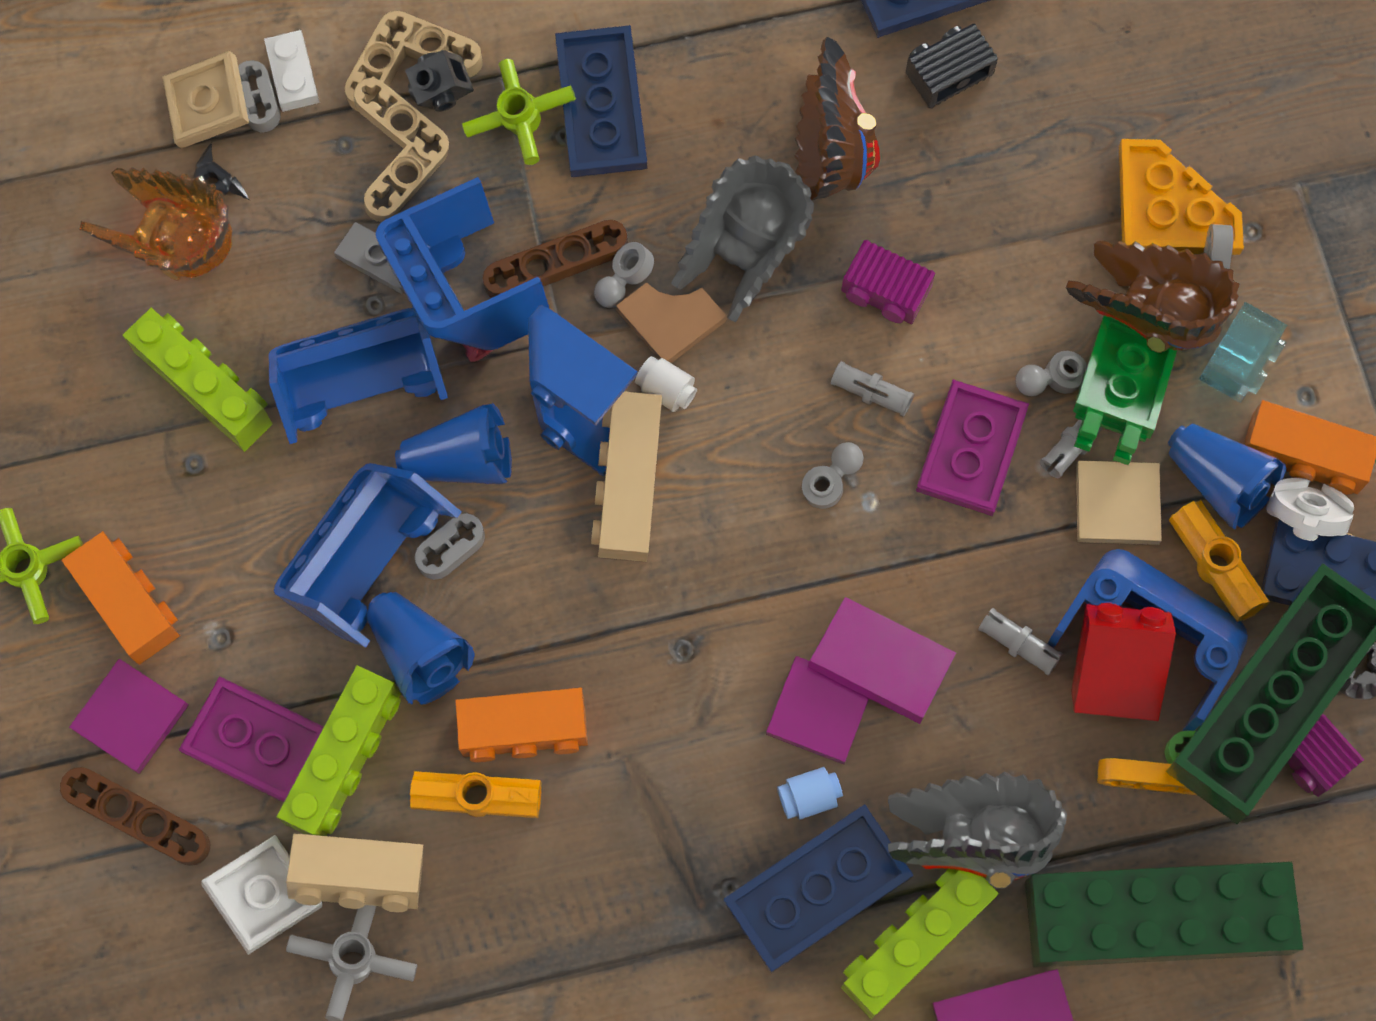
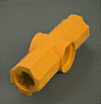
(1231, 582)
(448, 792)

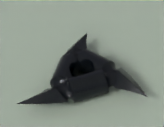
(226, 182)

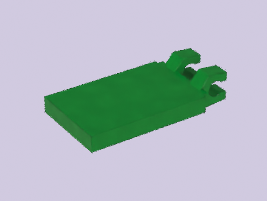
(1121, 388)

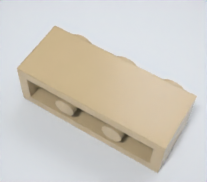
(354, 872)

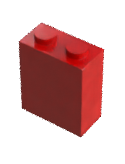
(1123, 661)

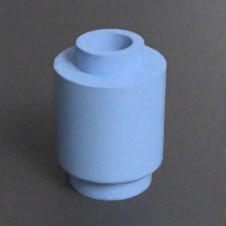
(810, 793)

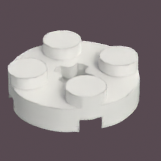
(1311, 510)

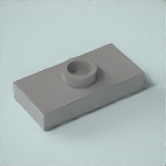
(363, 253)

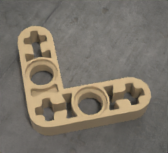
(405, 44)
(412, 152)

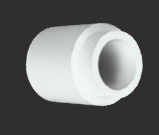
(667, 380)

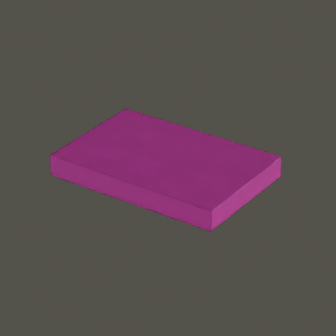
(972, 447)
(882, 660)
(251, 739)
(1025, 999)

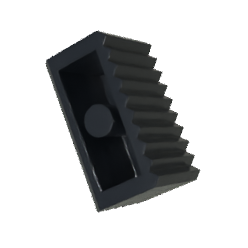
(950, 64)

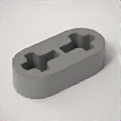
(263, 94)
(1219, 243)
(456, 553)

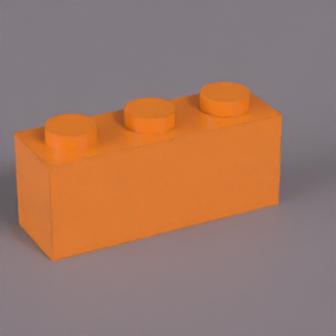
(1313, 447)
(122, 597)
(521, 724)

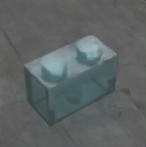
(1243, 353)

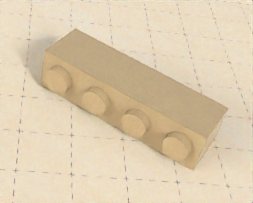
(629, 477)

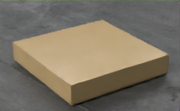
(205, 99)
(1118, 502)

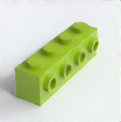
(198, 379)
(340, 754)
(913, 946)

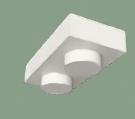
(291, 70)

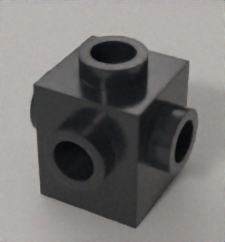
(438, 80)

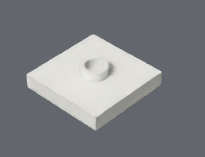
(255, 895)

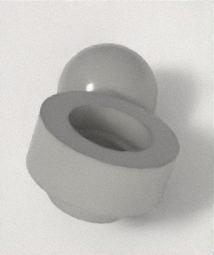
(631, 266)
(1033, 380)
(845, 459)

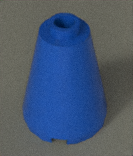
(460, 450)
(1225, 472)
(417, 648)

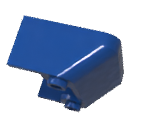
(426, 244)
(352, 366)
(573, 385)
(356, 544)
(1216, 633)

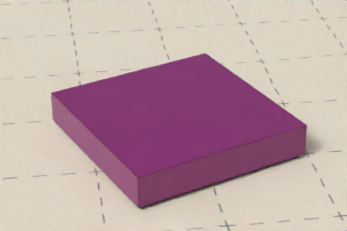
(817, 713)
(129, 716)

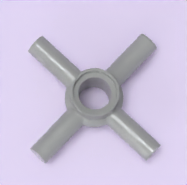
(351, 973)

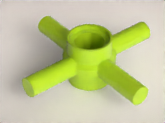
(525, 122)
(39, 559)

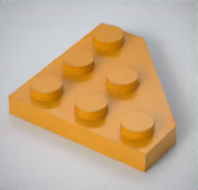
(1168, 201)

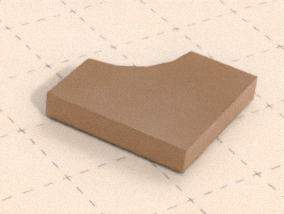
(669, 322)

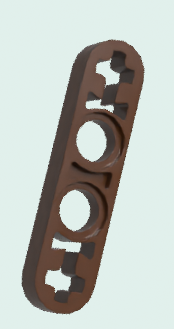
(552, 253)
(134, 817)

